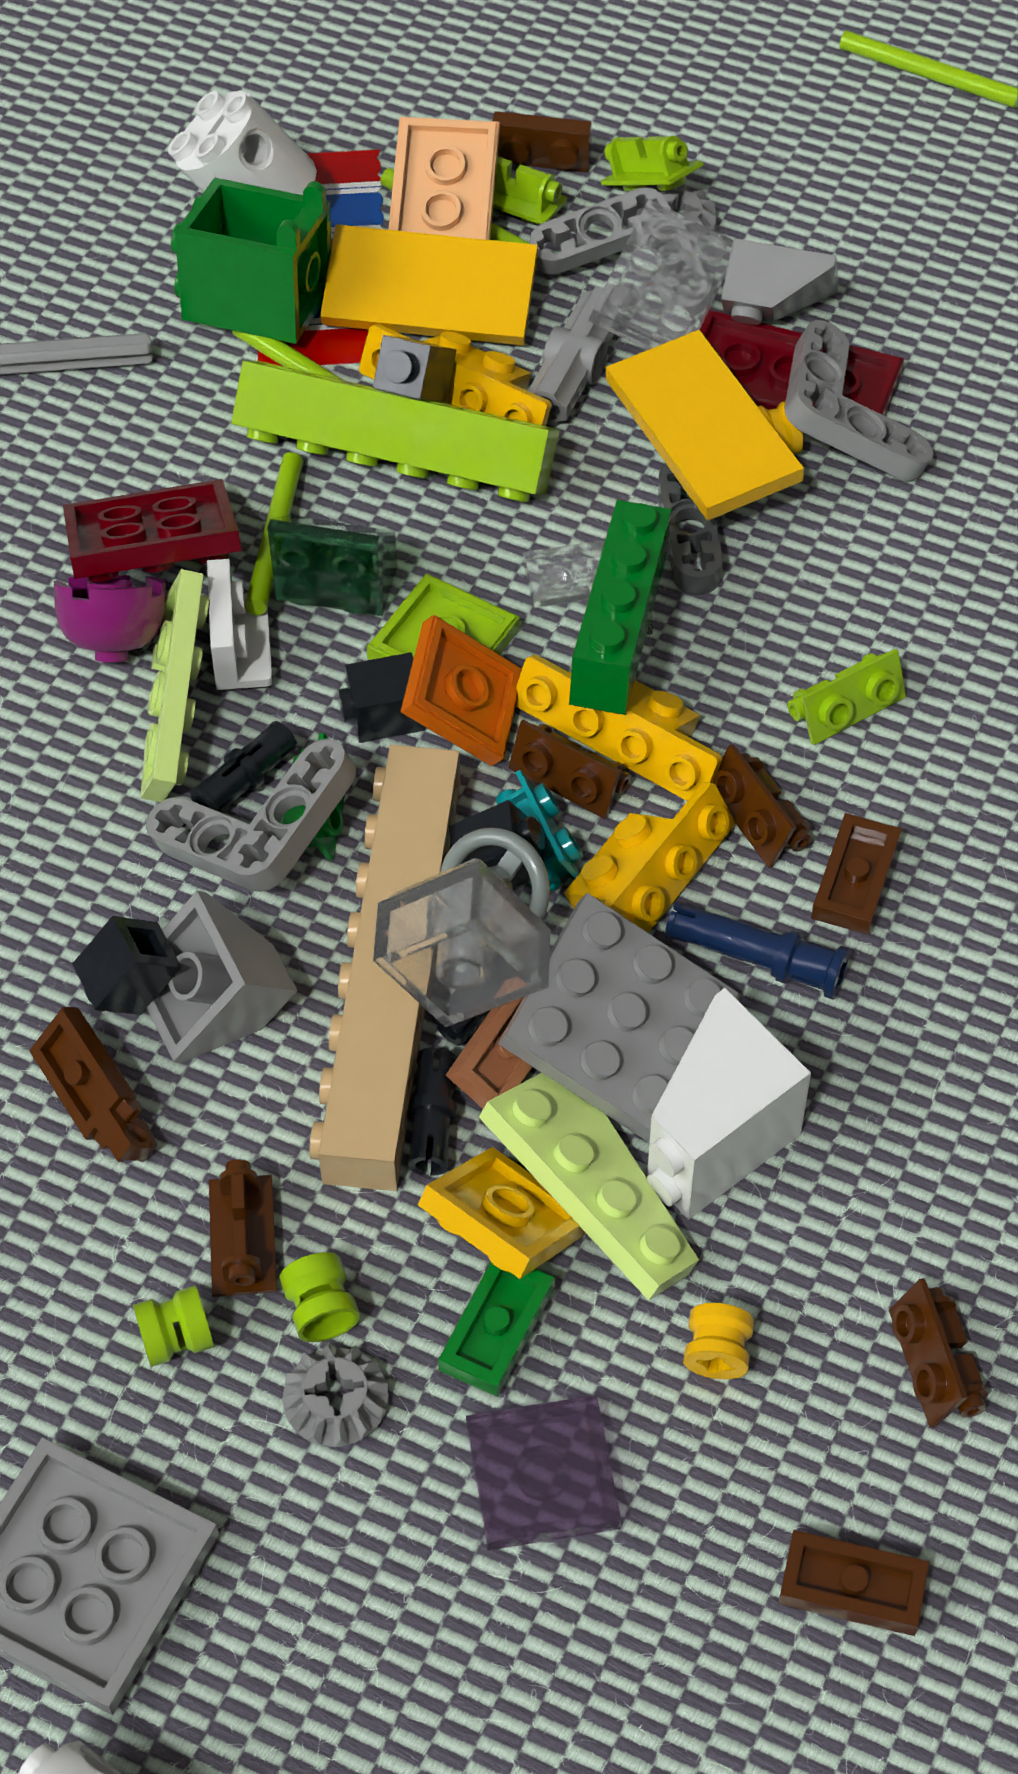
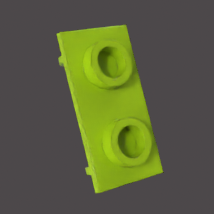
(648, 162)
(530, 196)
(850, 697)

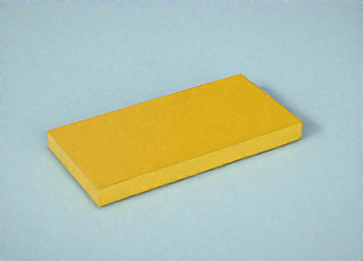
(429, 284)
(704, 425)

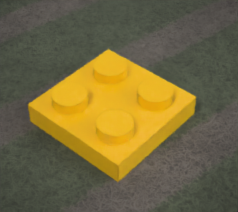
(501, 1212)

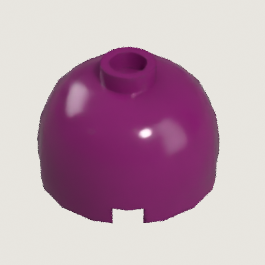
(110, 614)

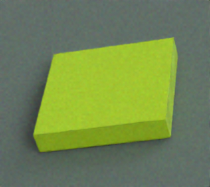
(464, 611)

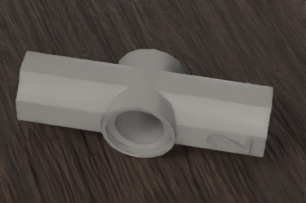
(572, 359)

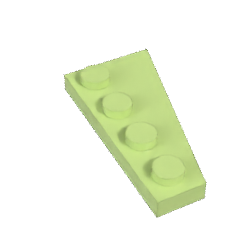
(180, 662)
(593, 1178)

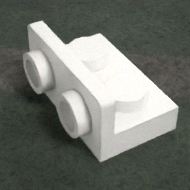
(237, 638)

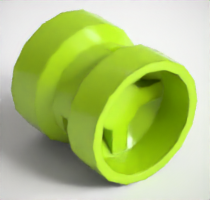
(319, 1297)
(157, 1327)

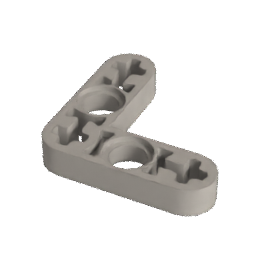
(590, 249)
(836, 417)
(314, 780)

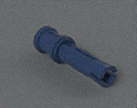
(784, 954)

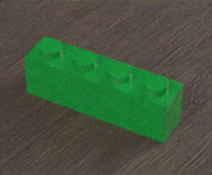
(619, 607)

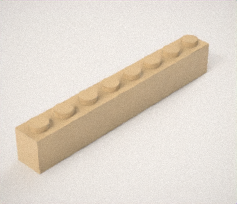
(381, 1021)

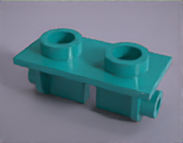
(561, 847)

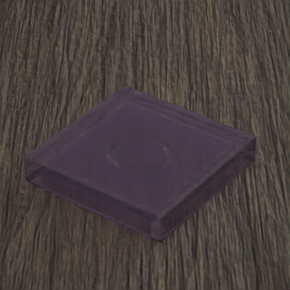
(542, 1472)

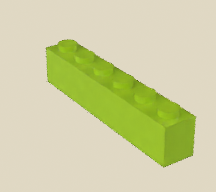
(394, 428)

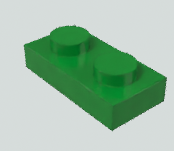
(495, 1328)

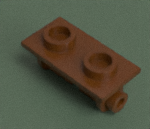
(567, 769)
(754, 806)
(242, 1232)
(927, 1331)

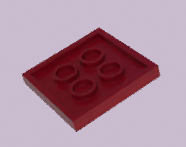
(150, 530)

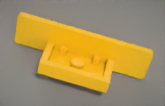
(478, 378)
(646, 740)
(654, 858)

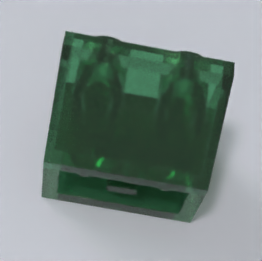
(332, 564)

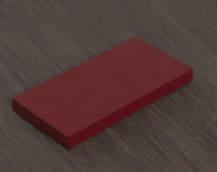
(764, 355)

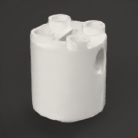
(241, 144)

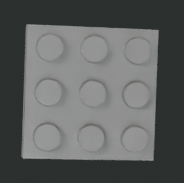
(612, 1014)
(90, 1572)

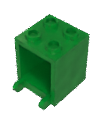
(253, 258)

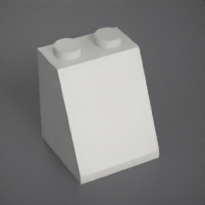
(724, 1109)

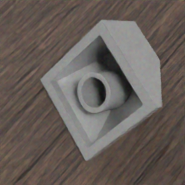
(775, 281)
(226, 981)

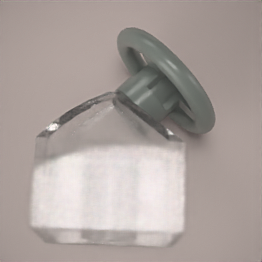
(464, 934)

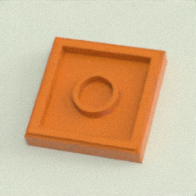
(462, 690)

